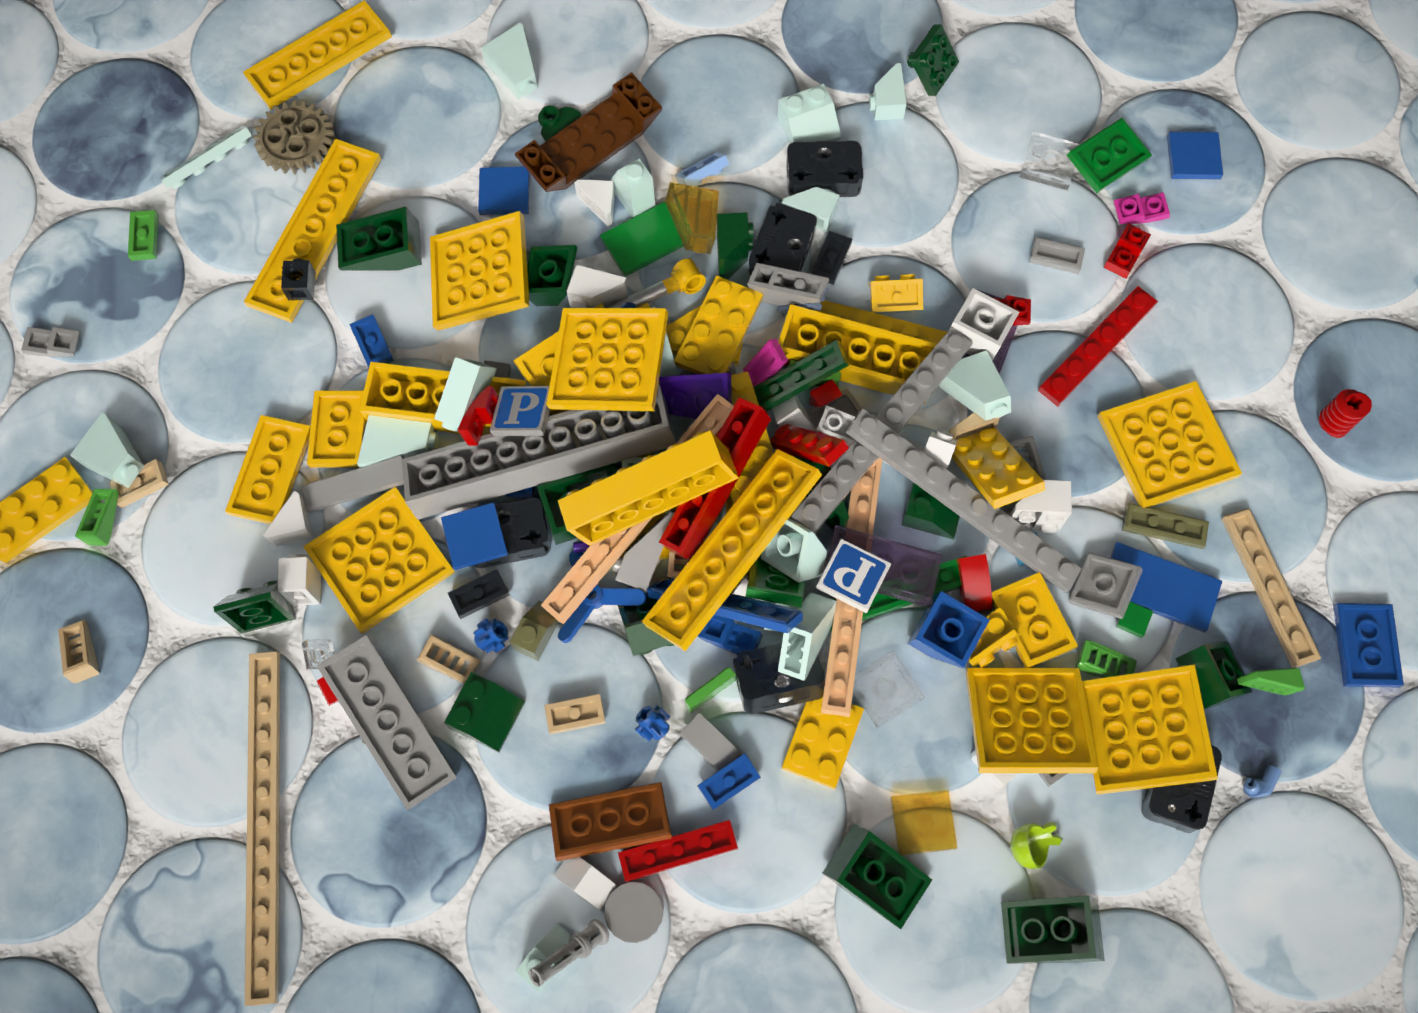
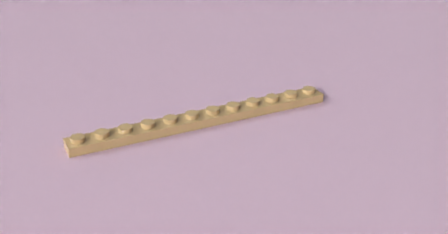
(263, 831)

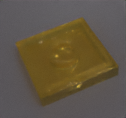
(923, 822)

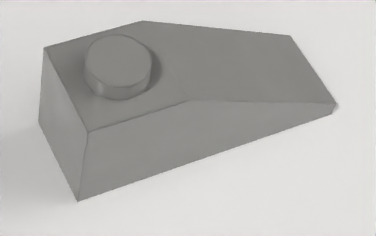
(786, 286)
(642, 556)

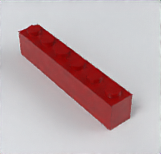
(696, 517)

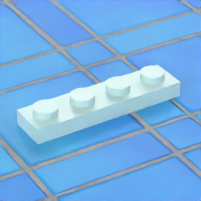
(197, 163)

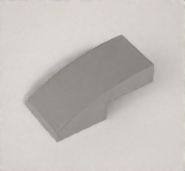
(50, 343)
(709, 742)

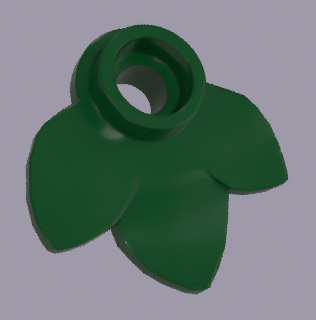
(559, 120)

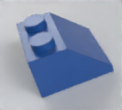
(948, 630)

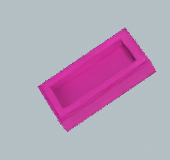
(766, 362)

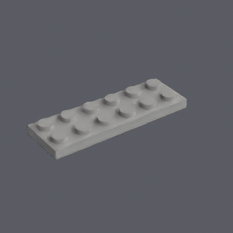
(386, 722)

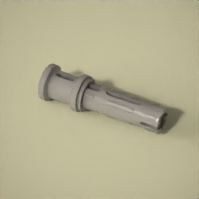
(544, 971)

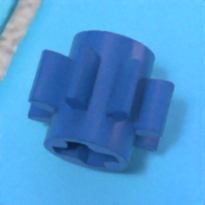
(491, 635)
(652, 722)

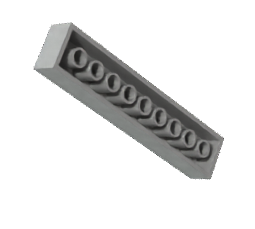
(506, 464)

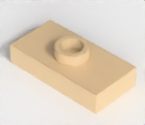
(149, 480)
(574, 714)

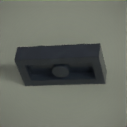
(832, 256)
(478, 594)

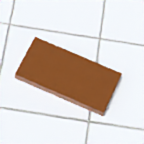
(609, 821)

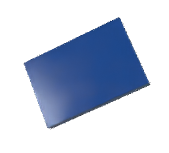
(1368, 645)

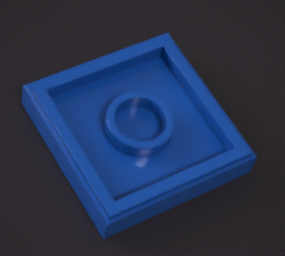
(1195, 155)
(503, 190)
(474, 536)

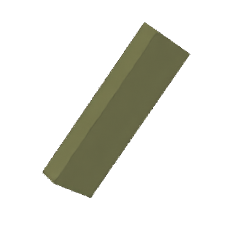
(1165, 526)

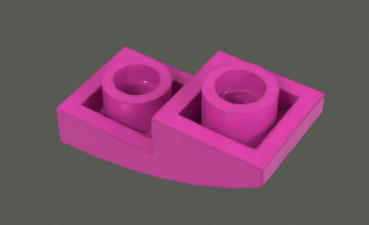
(1141, 210)

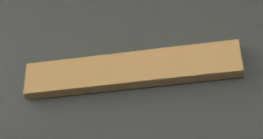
(1271, 588)

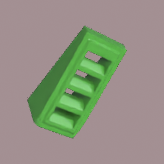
(97, 527)
(1089, 647)
(1276, 681)

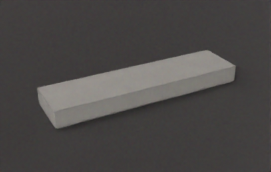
(353, 484)

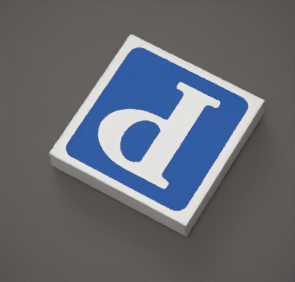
(853, 575)

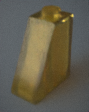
(694, 215)

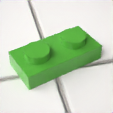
(143, 235)

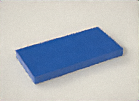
(1171, 588)

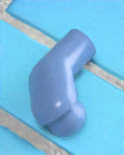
(1262, 786)

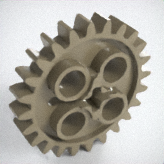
(294, 137)

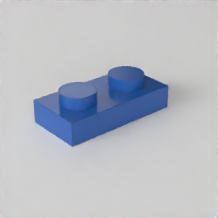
(371, 340)
(728, 781)

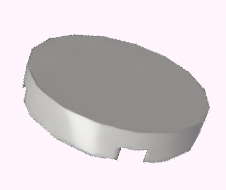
(633, 912)

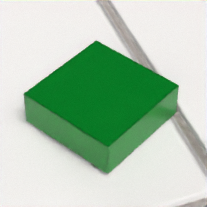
(1135, 620)

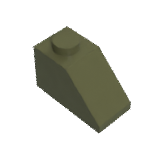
(534, 632)

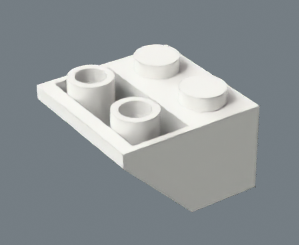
(1045, 509)

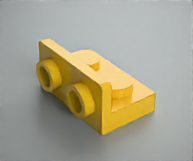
(896, 295)
(998, 635)

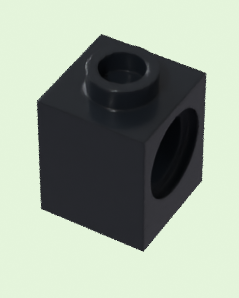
(302, 288)

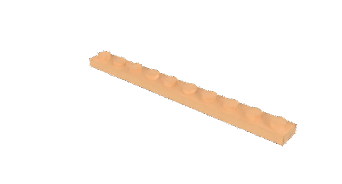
(603, 554)
(848, 619)

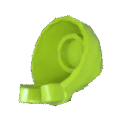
(1032, 842)

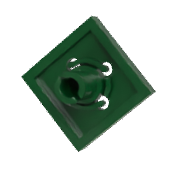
(930, 57)

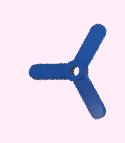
(604, 596)

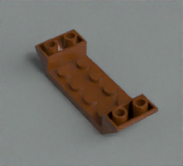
(592, 137)

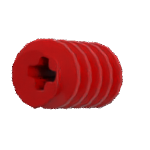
(1344, 412)

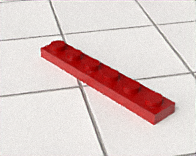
(1097, 346)

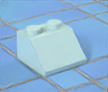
(809, 116)
(796, 552)

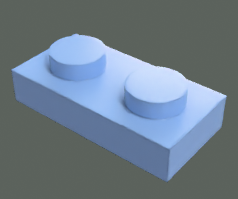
(707, 167)

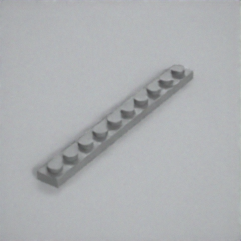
(895, 415)
(963, 500)

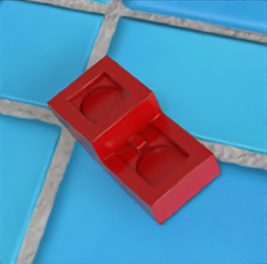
(477, 415)

